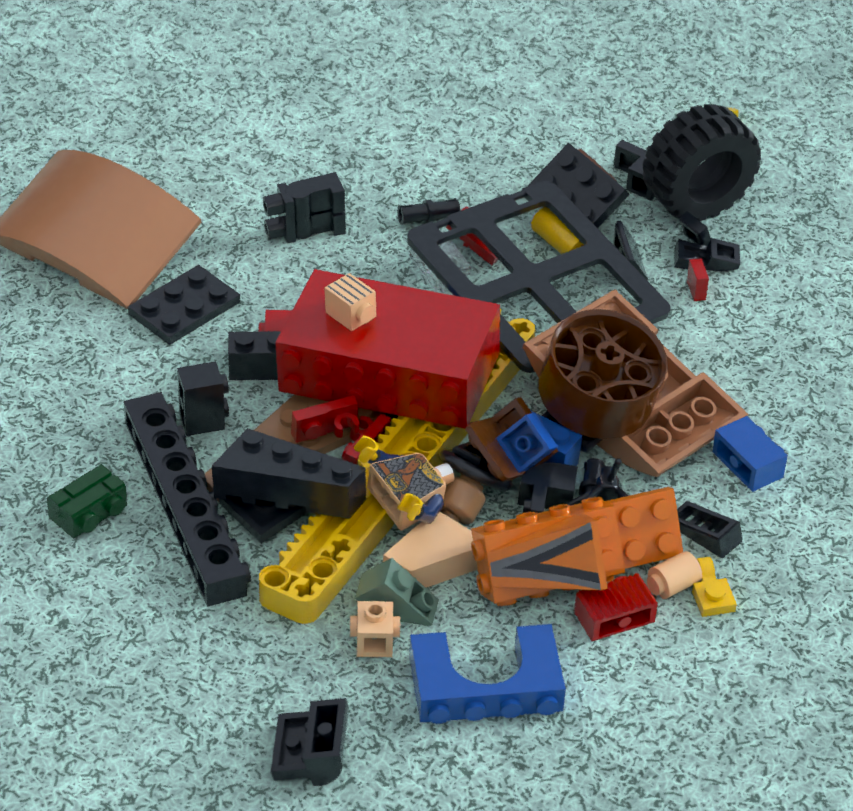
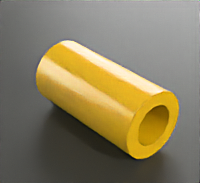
(553, 231)

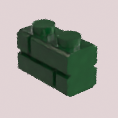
(87, 501)

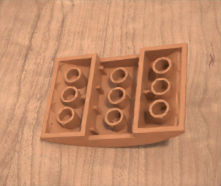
(97, 224)
(683, 414)

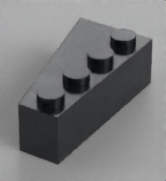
(289, 476)

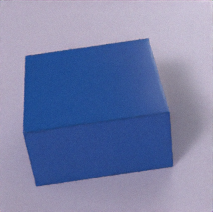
(526, 442)

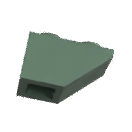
(395, 584)

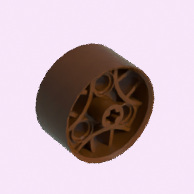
(602, 373)

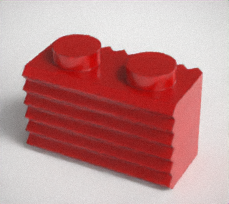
(615, 609)

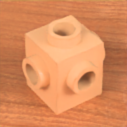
(374, 621)

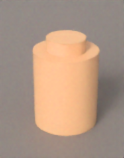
(674, 575)

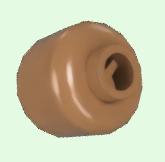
(463, 500)

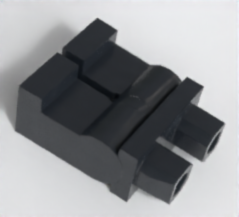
(306, 208)

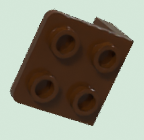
(484, 434)

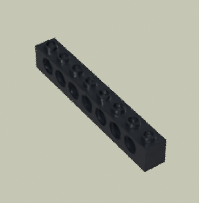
(185, 499)

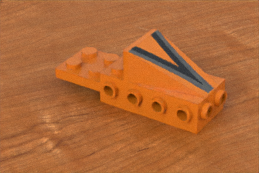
(574, 545)

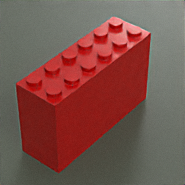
(415, 360)

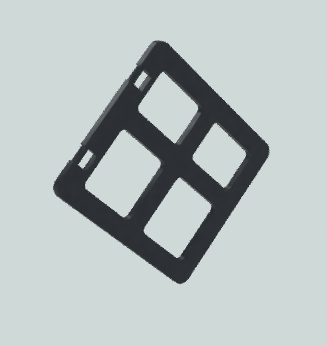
(525, 275)

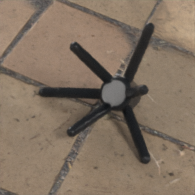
(606, 485)

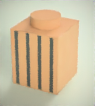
(350, 302)

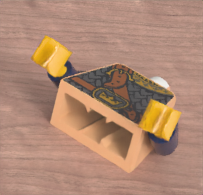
(405, 483)

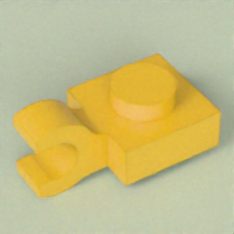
(712, 594)

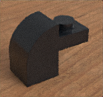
(630, 160)
(547, 486)

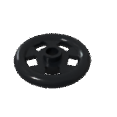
(473, 471)

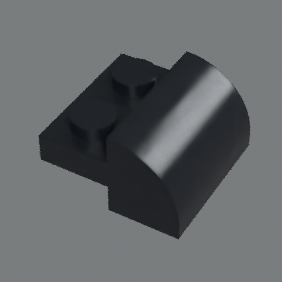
(311, 742)

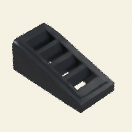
(721, 541)

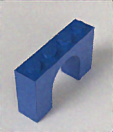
(449, 696)

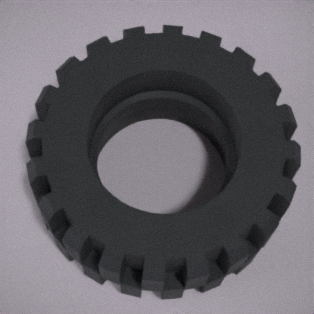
(675, 159)

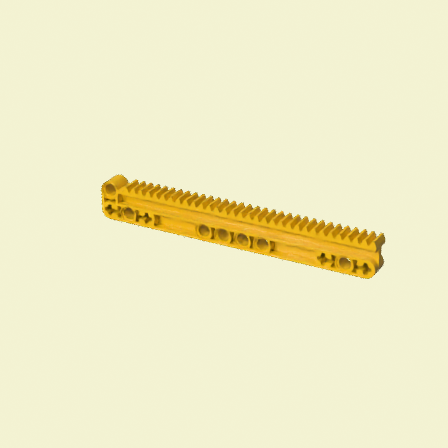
(335, 547)

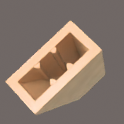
(435, 551)

